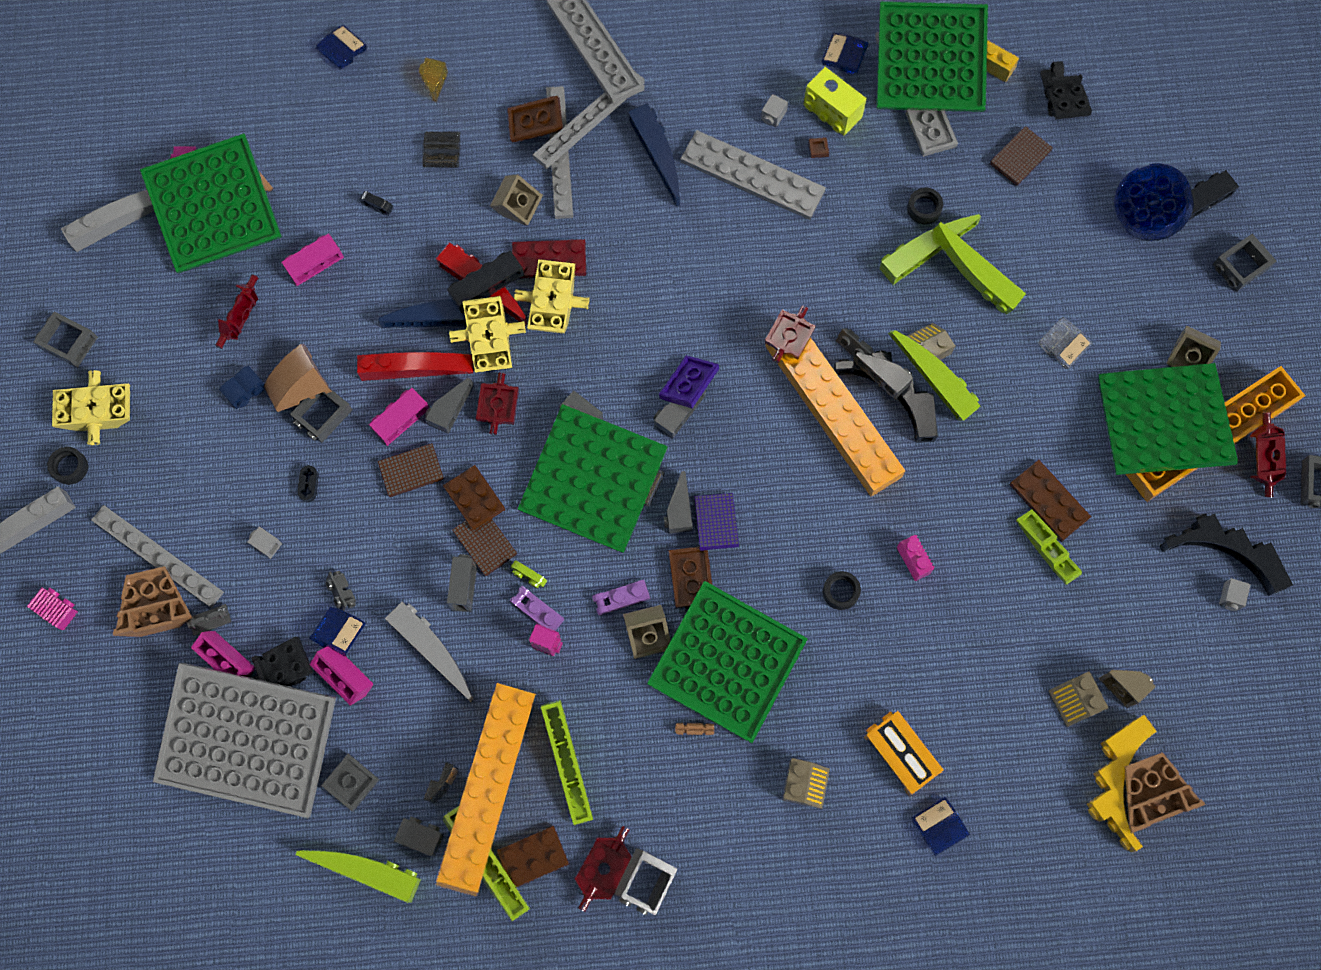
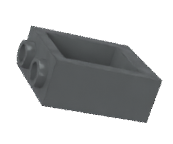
(1255, 251)
(79, 348)
(330, 425)
(1309, 464)
(462, 583)
(659, 890)

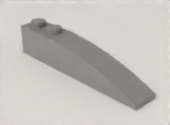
(107, 220)
(34, 517)
(421, 637)

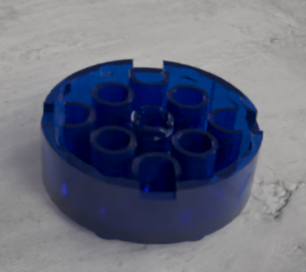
(1158, 219)

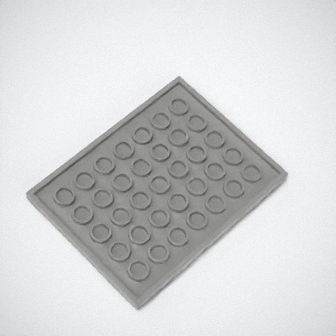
(244, 740)

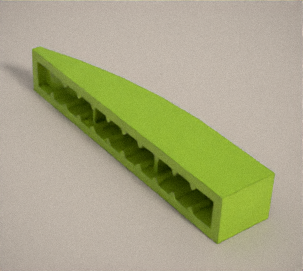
(921, 249)
(979, 272)
(940, 378)
(567, 762)
(369, 872)
(496, 880)

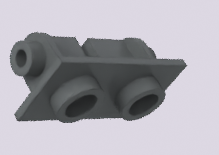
(850, 342)
(336, 584)
(209, 620)

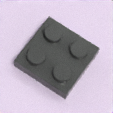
(350, 782)

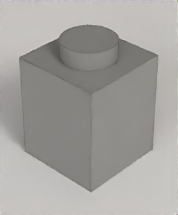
(774, 110)
(264, 542)
(1234, 594)

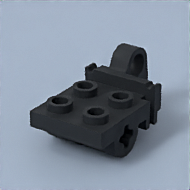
(1064, 93)
(283, 664)

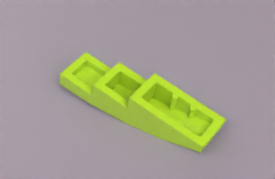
(1048, 547)

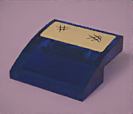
(341, 46)
(845, 52)
(337, 630)
(940, 826)

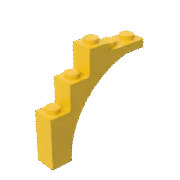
(1111, 777)

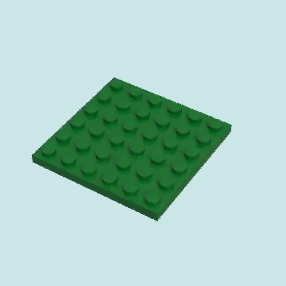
(932, 56)
(211, 203)
(1166, 419)
(593, 478)
(727, 662)

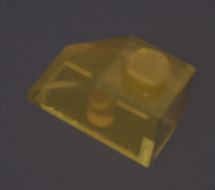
(433, 76)

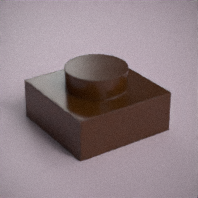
(818, 147)

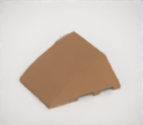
(295, 380)
(150, 604)
(1156, 792)

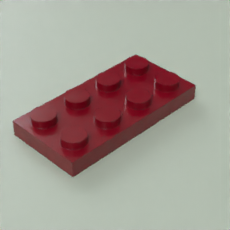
(558, 250)

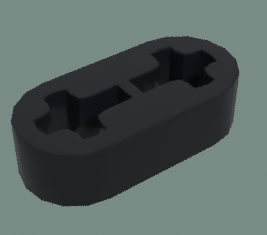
(376, 203)
(303, 483)

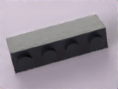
(1212, 192)
(486, 280)

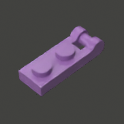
(621, 597)
(537, 610)

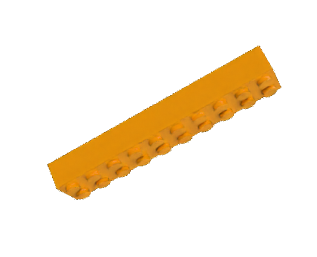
(1269, 394)
(841, 418)
(485, 790)

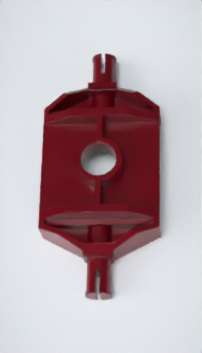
(239, 314)
(1269, 439)
(603, 851)

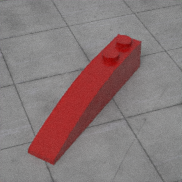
(459, 264)
(412, 365)

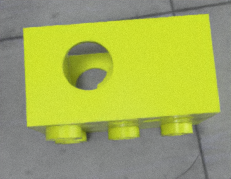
(837, 108)

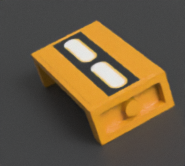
(903, 752)

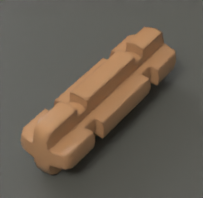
(694, 729)

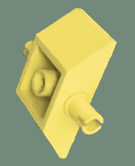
(555, 282)
(490, 349)
(91, 407)

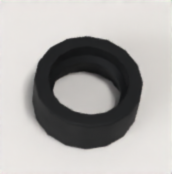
(928, 193)
(55, 459)
(844, 576)

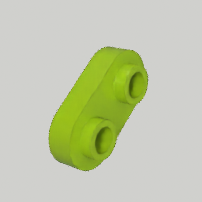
(534, 578)

